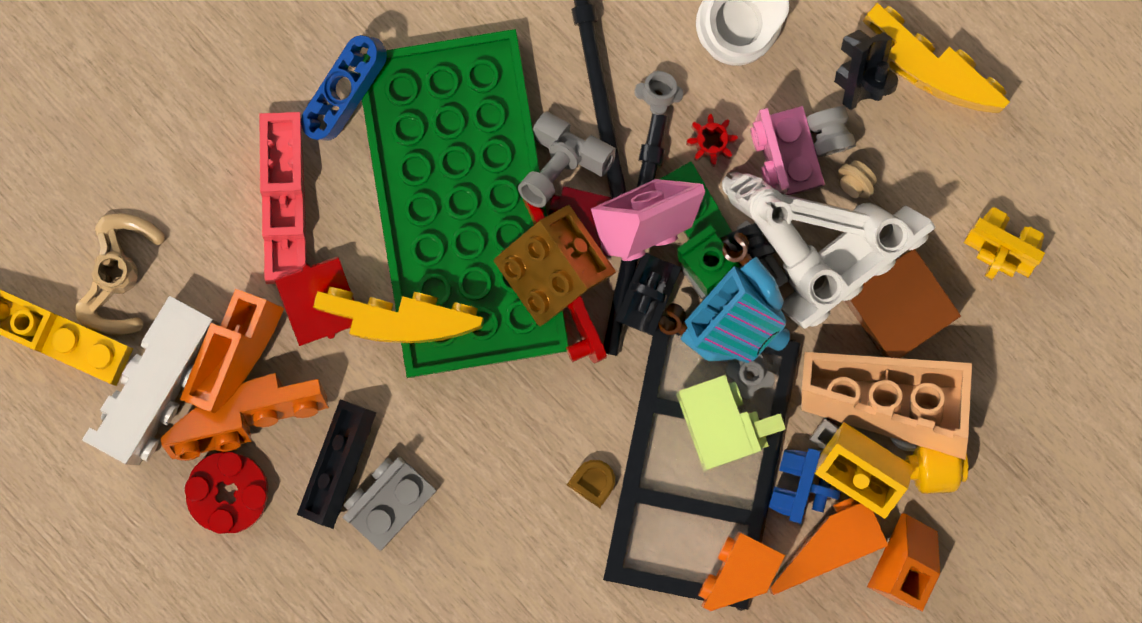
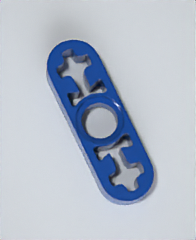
(327, 91)

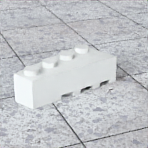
(151, 385)

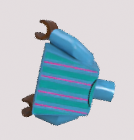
(736, 316)

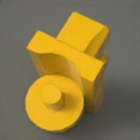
(1003, 250)

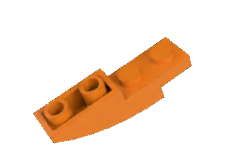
(254, 403)

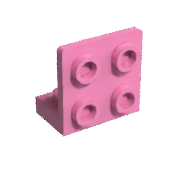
(788, 151)

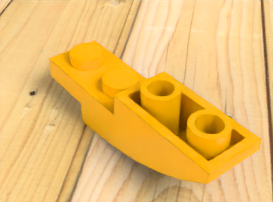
(946, 77)
(415, 322)
(62, 339)

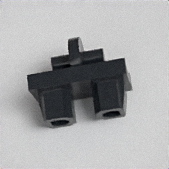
(868, 71)
(648, 294)

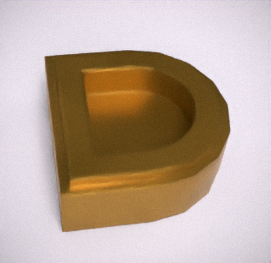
(593, 481)

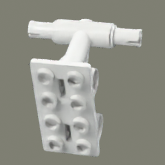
(840, 269)

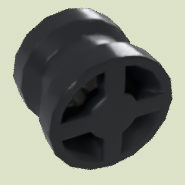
(758, 243)

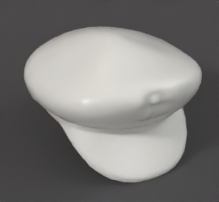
(740, 29)

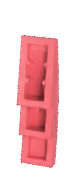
(282, 194)

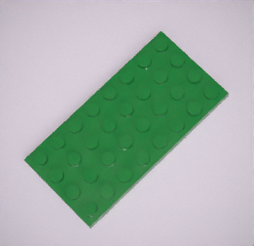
(447, 166)

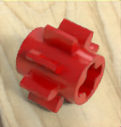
(710, 128)

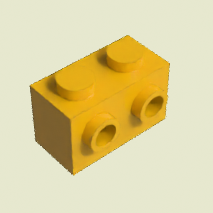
(864, 470)

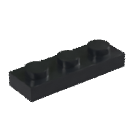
(336, 464)

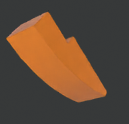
(231, 350)

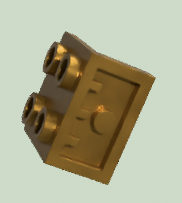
(553, 264)

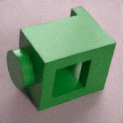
(696, 251)

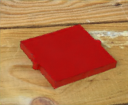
(299, 294)

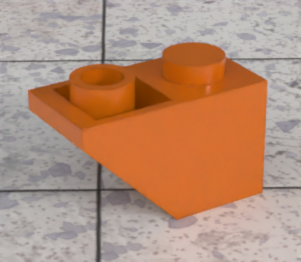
(908, 564)
(744, 574)

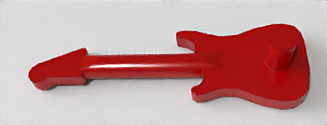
(591, 343)

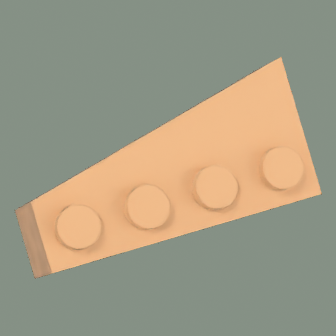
(893, 397)

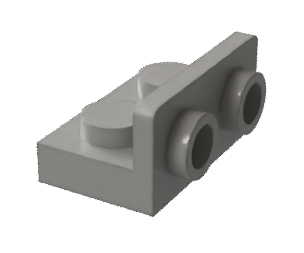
(388, 502)

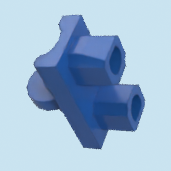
(794, 503)

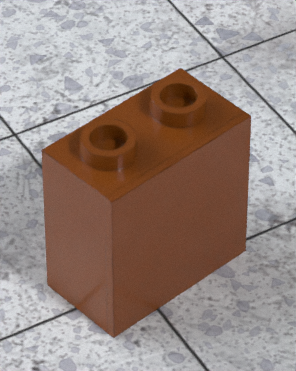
(903, 306)

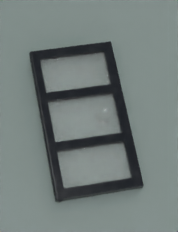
(669, 508)

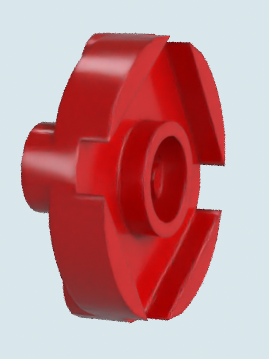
(203, 489)

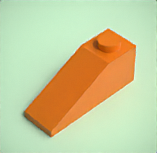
(835, 542)

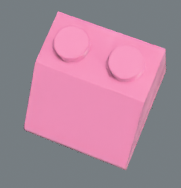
(646, 217)

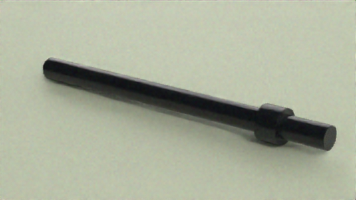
(585, 16)
(651, 157)

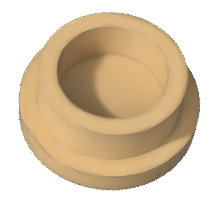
(857, 179)

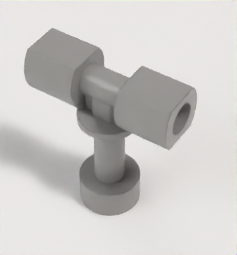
(566, 152)

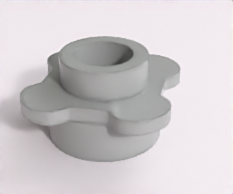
(660, 82)
(746, 386)

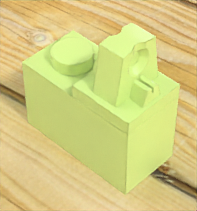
(718, 428)

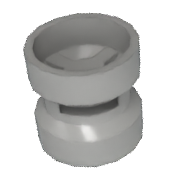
(831, 131)

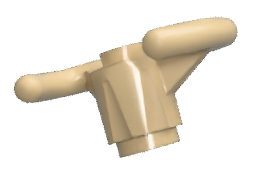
(114, 273)

